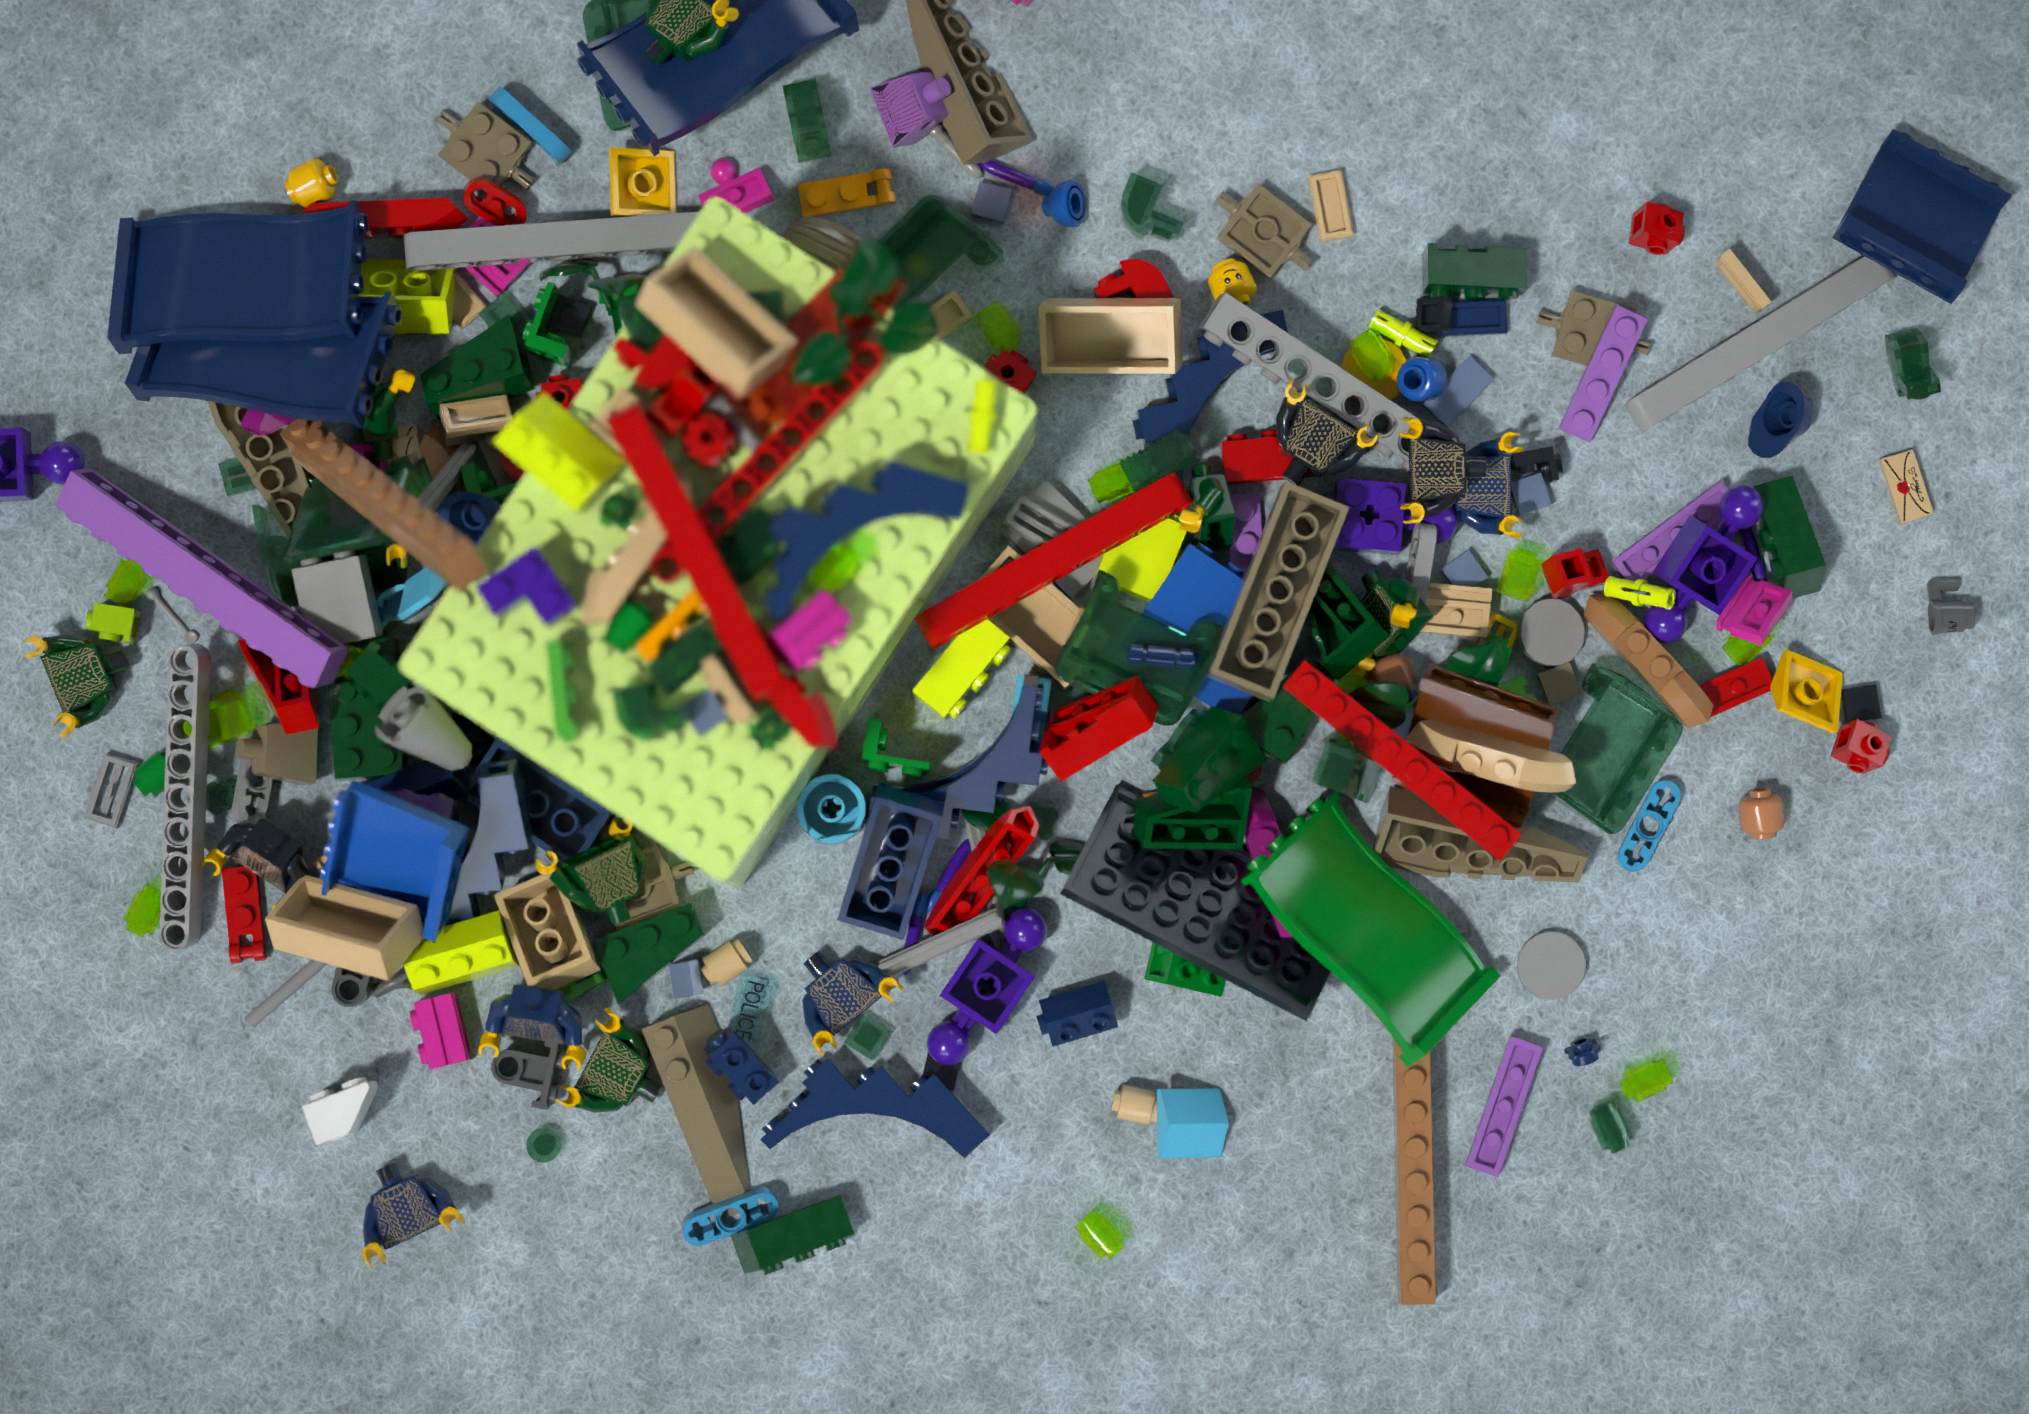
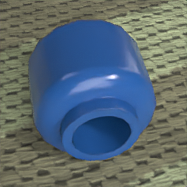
(1422, 379)

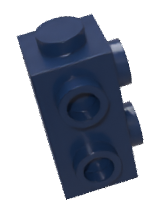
(1077, 1014)
(743, 1067)

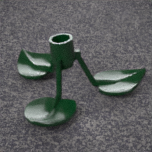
(866, 273)
(606, 286)
(1391, 699)
(1017, 883)

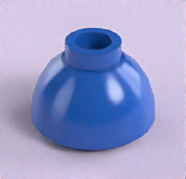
(1066, 204)

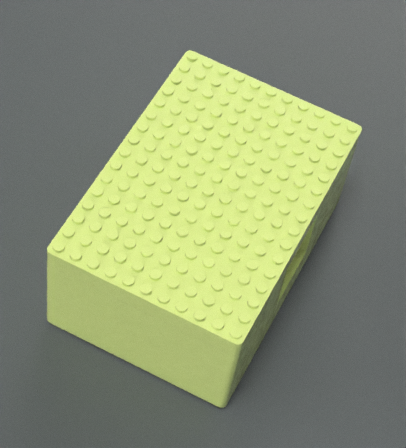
(723, 793)

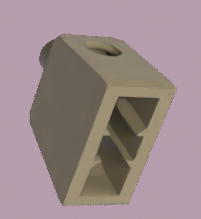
(281, 756)

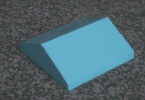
(419, 591)
(1190, 1123)

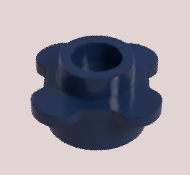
(1583, 1051)

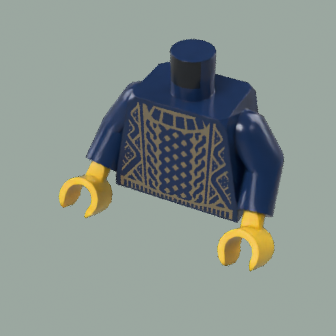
(1488, 498)
(841, 995)
(537, 1016)
(404, 1211)

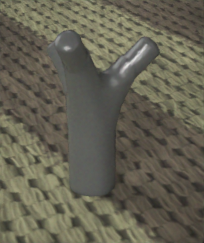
(397, 981)

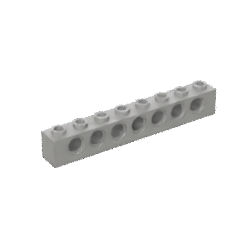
(1229, 310)

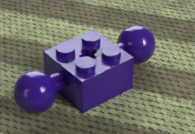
(19, 463)
(1385, 532)
(1705, 563)
(1024, 931)

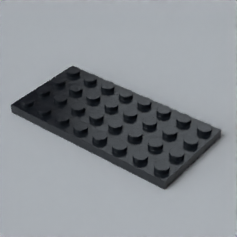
(1193, 908)

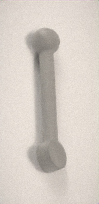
(190, 637)

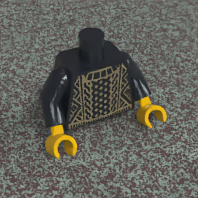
(1316, 439)
(1436, 468)
(263, 851)

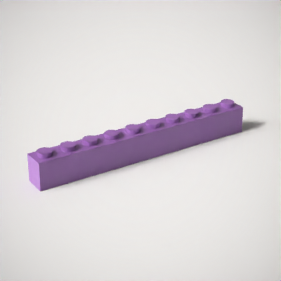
(202, 578)

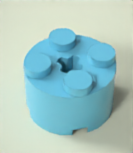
(815, 799)

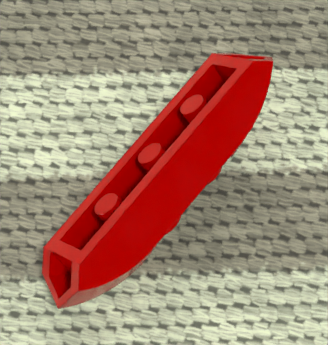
(402, 215)
(808, 715)
(970, 885)

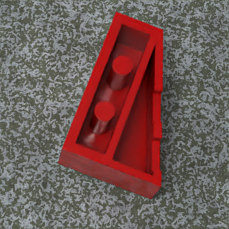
(289, 699)
(1096, 726)

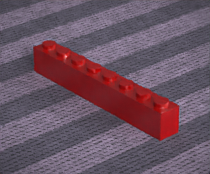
(1402, 760)

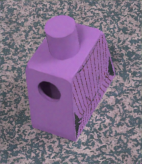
(911, 106)

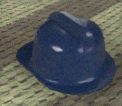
(1779, 419)
(469, 514)

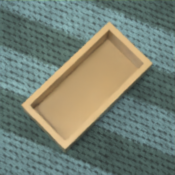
(716, 322)
(1110, 335)
(1037, 622)
(345, 927)

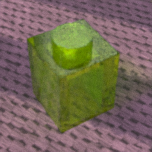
(1518, 575)

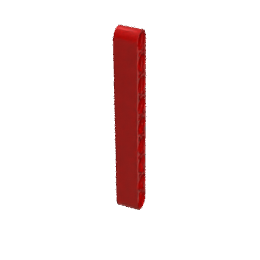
(784, 454)
(695, 551)
(1053, 560)

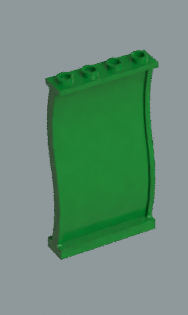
(1370, 928)

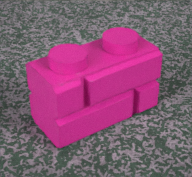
(809, 631)
(441, 1031)

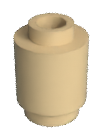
(726, 963)
(1135, 1104)

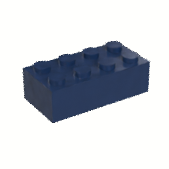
(558, 812)
(891, 861)

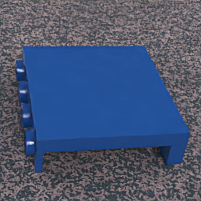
(1197, 591)
(394, 852)

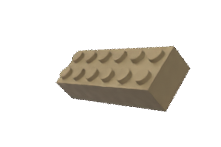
(1277, 591)

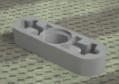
(1421, 557)
(240, 800)

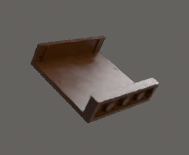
(1491, 711)

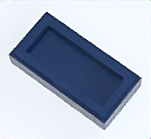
(1478, 318)

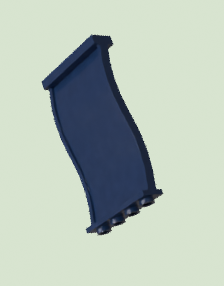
(682, 96)
(238, 277)
(293, 379)

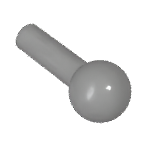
(733, 421)

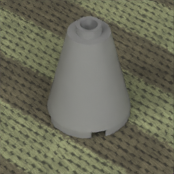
(423, 728)

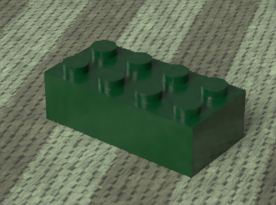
(354, 719)

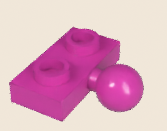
(743, 192)

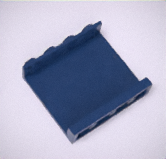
(1921, 215)

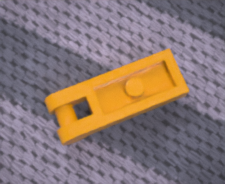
(845, 193)
(672, 625)

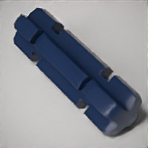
(1160, 656)

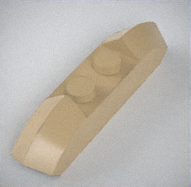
(611, 589)
(1492, 757)

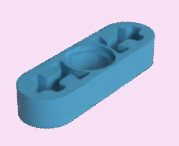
(525, 120)
(1652, 799)
(724, 1230)

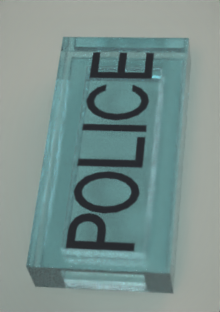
(751, 1008)

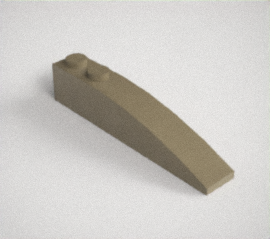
(980, 107)
(266, 462)
(1425, 842)
(701, 1102)

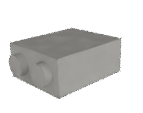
(339, 596)

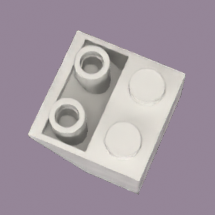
(340, 1113)

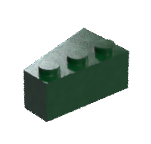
(481, 368)
(1342, 625)
(646, 948)
(793, 1236)

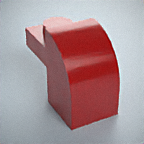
(1137, 277)
(657, 370)
(685, 399)
(1574, 572)

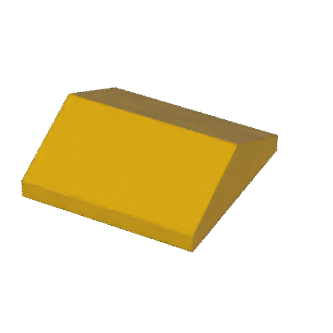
(641, 182)
(1807, 690)

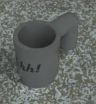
(1949, 615)

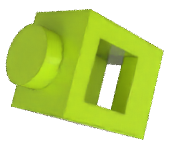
(114, 622)

